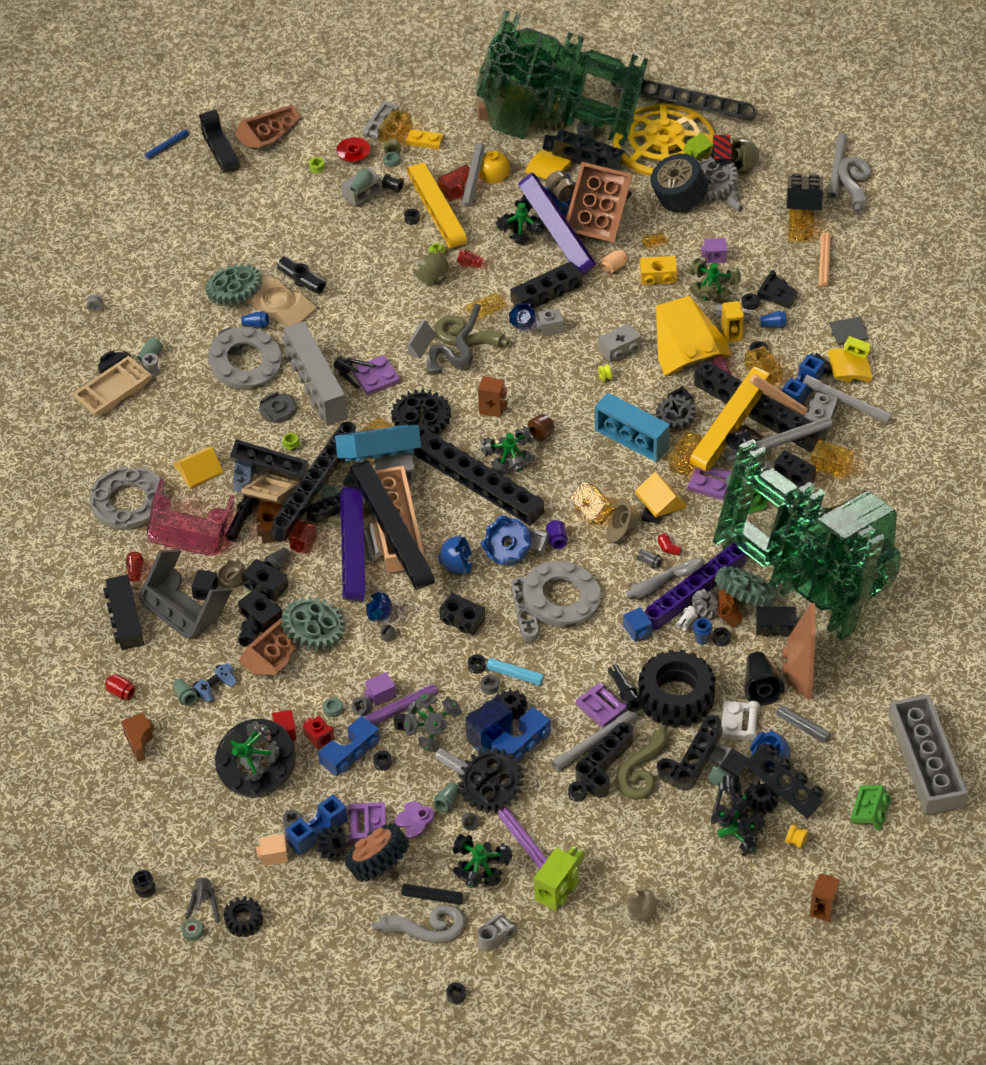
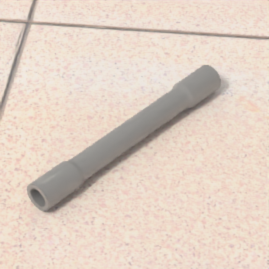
(839, 154)
(874, 412)
(568, 757)

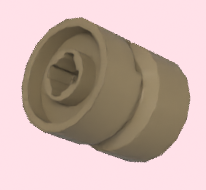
(560, 186)

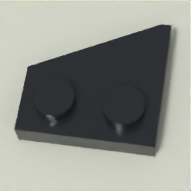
(777, 291)

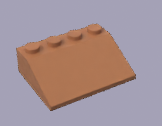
(598, 202)

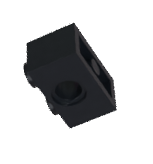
(265, 579)
(259, 609)

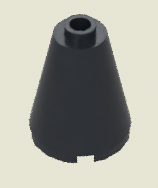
(762, 680)

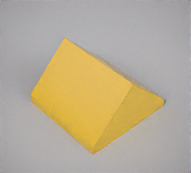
(199, 467)
(659, 496)

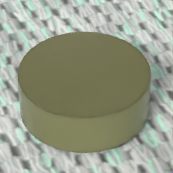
(392, 146)

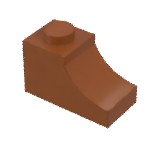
(138, 732)

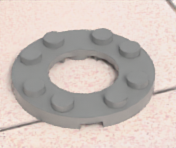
(239, 378)
(111, 482)
(561, 615)

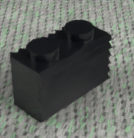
(775, 620)

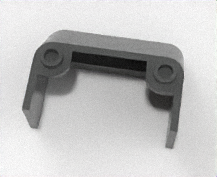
(174, 607)

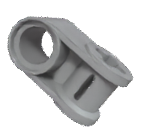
(498, 931)

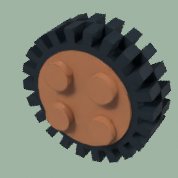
(377, 853)

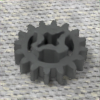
(676, 412)

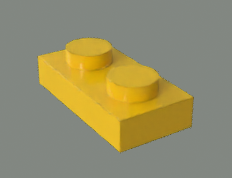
(424, 139)

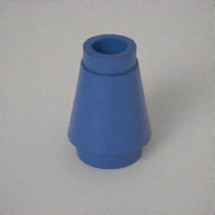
(775, 319)
(257, 320)
(702, 630)

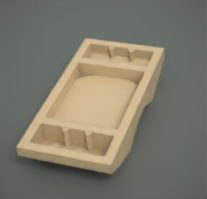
(281, 303)
(112, 386)
(270, 488)

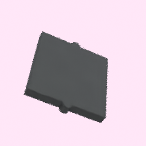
(848, 327)

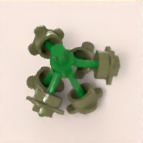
(716, 279)

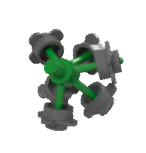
(507, 447)

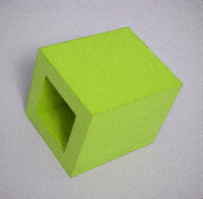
(698, 146)

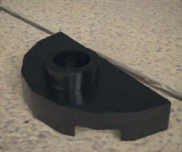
(110, 359)

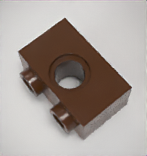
(266, 515)

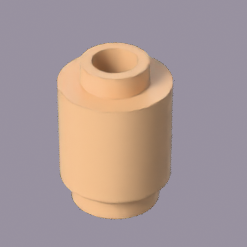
(613, 261)

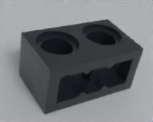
(795, 469)
(462, 614)

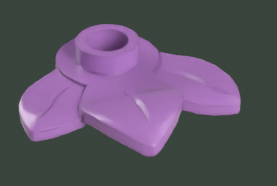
(413, 819)

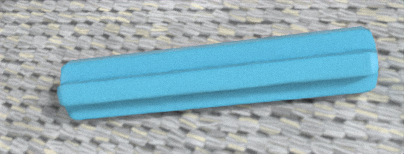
(515, 671)

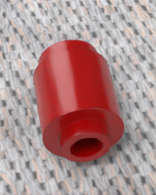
(120, 687)

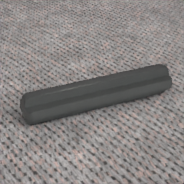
(803, 724)

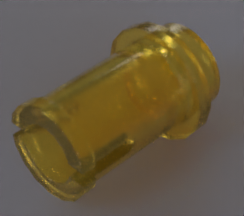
(648, 240)

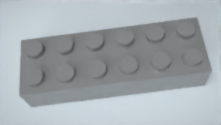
(314, 373)
(927, 754)

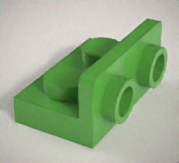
(871, 806)

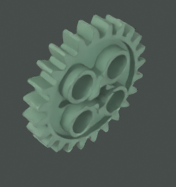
(233, 284)
(745, 586)
(313, 623)

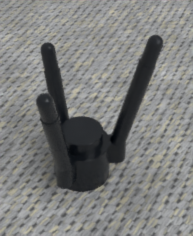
(345, 365)
(730, 786)

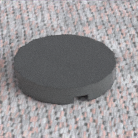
(277, 412)

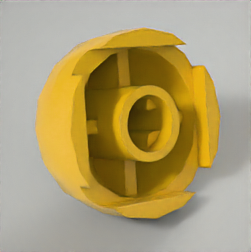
(494, 167)

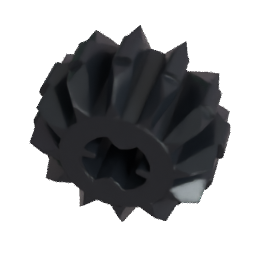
(515, 701)
(762, 797)
(338, 843)

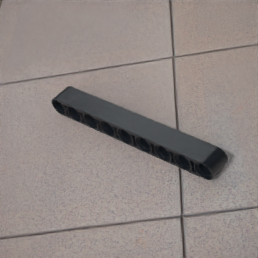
(692, 98)
(309, 486)
(392, 525)

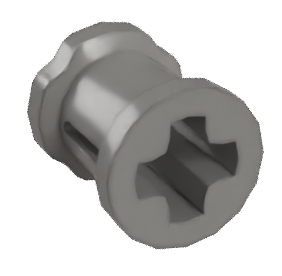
(150, 361)

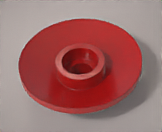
(353, 149)

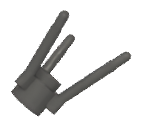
(202, 891)

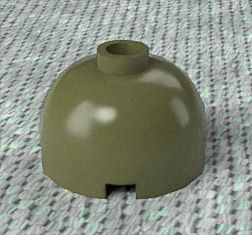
(745, 152)
(432, 268)

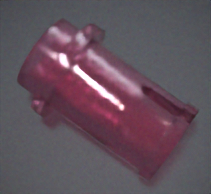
(720, 362)

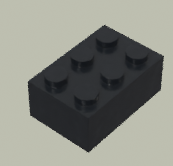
(804, 192)

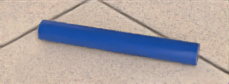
(166, 144)

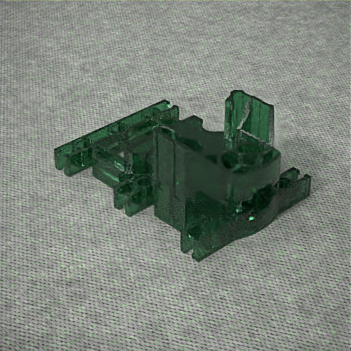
(537, 74)
(825, 554)

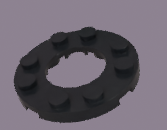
(272, 778)

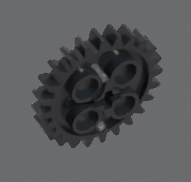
(435, 411)
(501, 793)

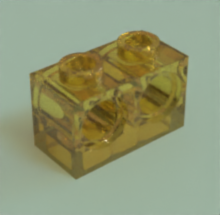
(395, 126)
(799, 225)
(764, 360)
(682, 451)

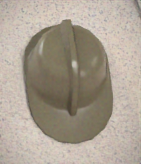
(622, 520)

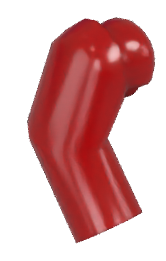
(666, 545)

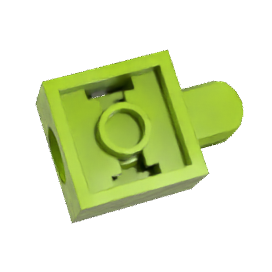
(558, 877)

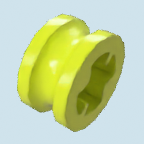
(605, 372)

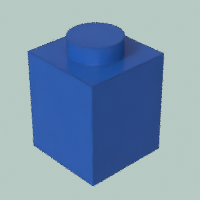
(637, 624)

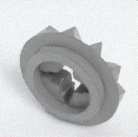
(701, 606)

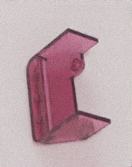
(187, 531)

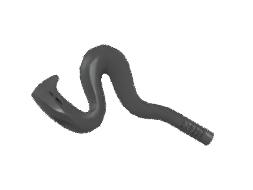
(466, 354)

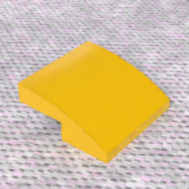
(545, 163)
(848, 366)

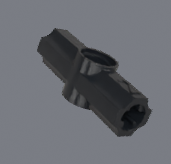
(301, 275)

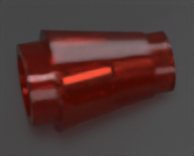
(469, 259)
(134, 565)

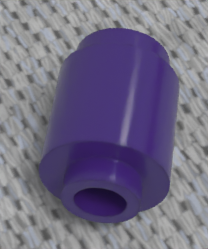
(558, 535)

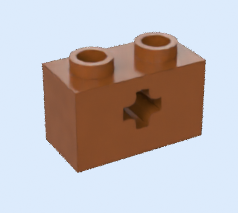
(492, 396)
(824, 897)

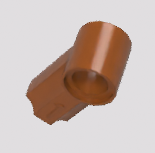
(728, 609)

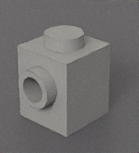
(549, 322)

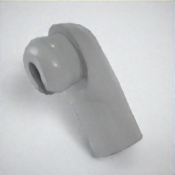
(732, 201)

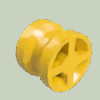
(797, 836)

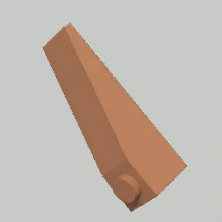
(267, 127)
(268, 652)

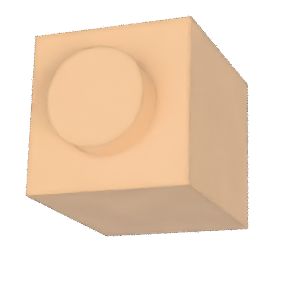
(272, 850)

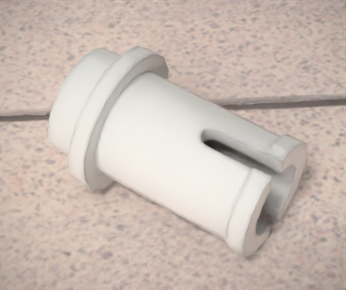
(689, 615)

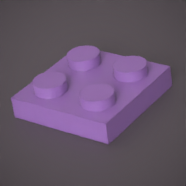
(376, 378)

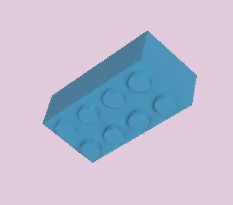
(632, 427)
(378, 442)

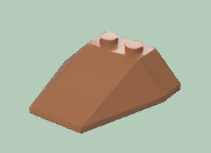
(800, 654)

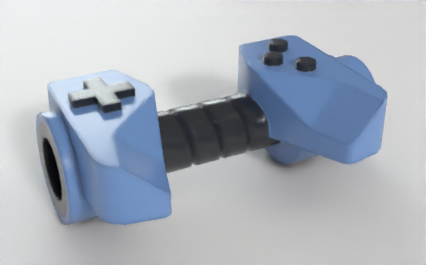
(222, 673)

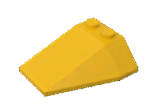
(686, 336)

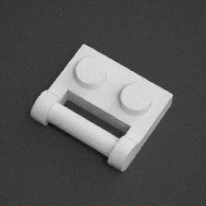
(732, 720)

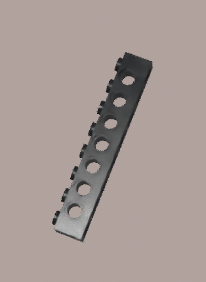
(766, 411)
(480, 478)

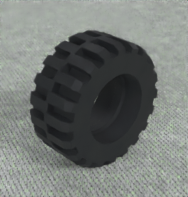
(679, 667)

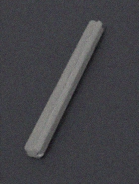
(787, 436)

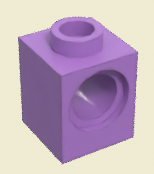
(714, 250)

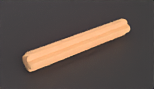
(824, 259)
(778, 394)

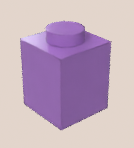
(380, 689)

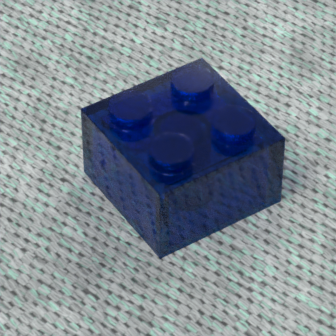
(488, 724)

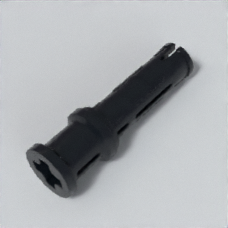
(244, 509)
(627, 692)

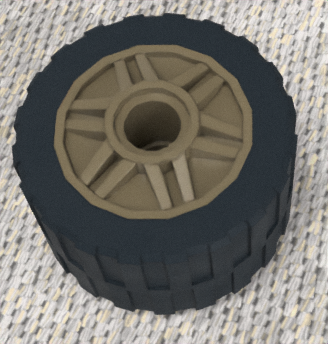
(679, 182)

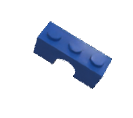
(796, 388)
(534, 726)
(339, 757)
(302, 835)

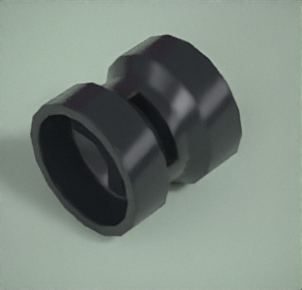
(249, 632)
(144, 884)

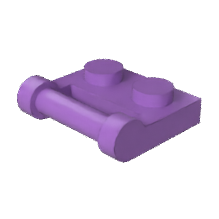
(708, 485)
(597, 708)
(373, 818)

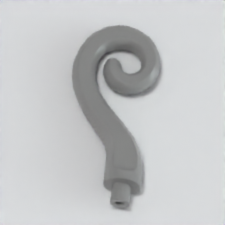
(857, 194)
(651, 584)
(400, 924)

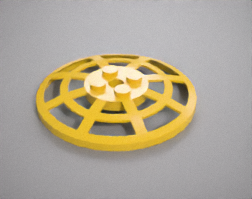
(653, 137)

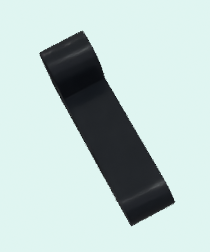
(218, 141)
(694, 751)
(606, 753)

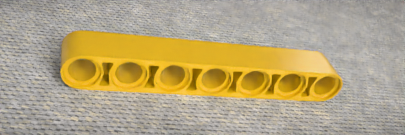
(437, 205)
(728, 421)

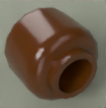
(541, 427)

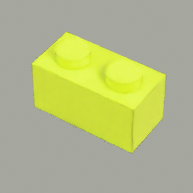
(857, 347)

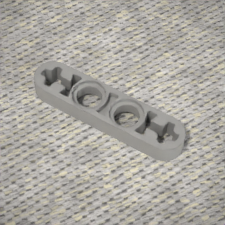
(522, 610)

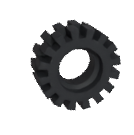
(243, 906)

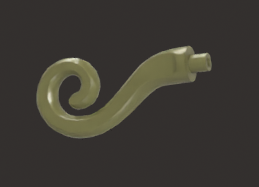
(488, 336)
(654, 747)

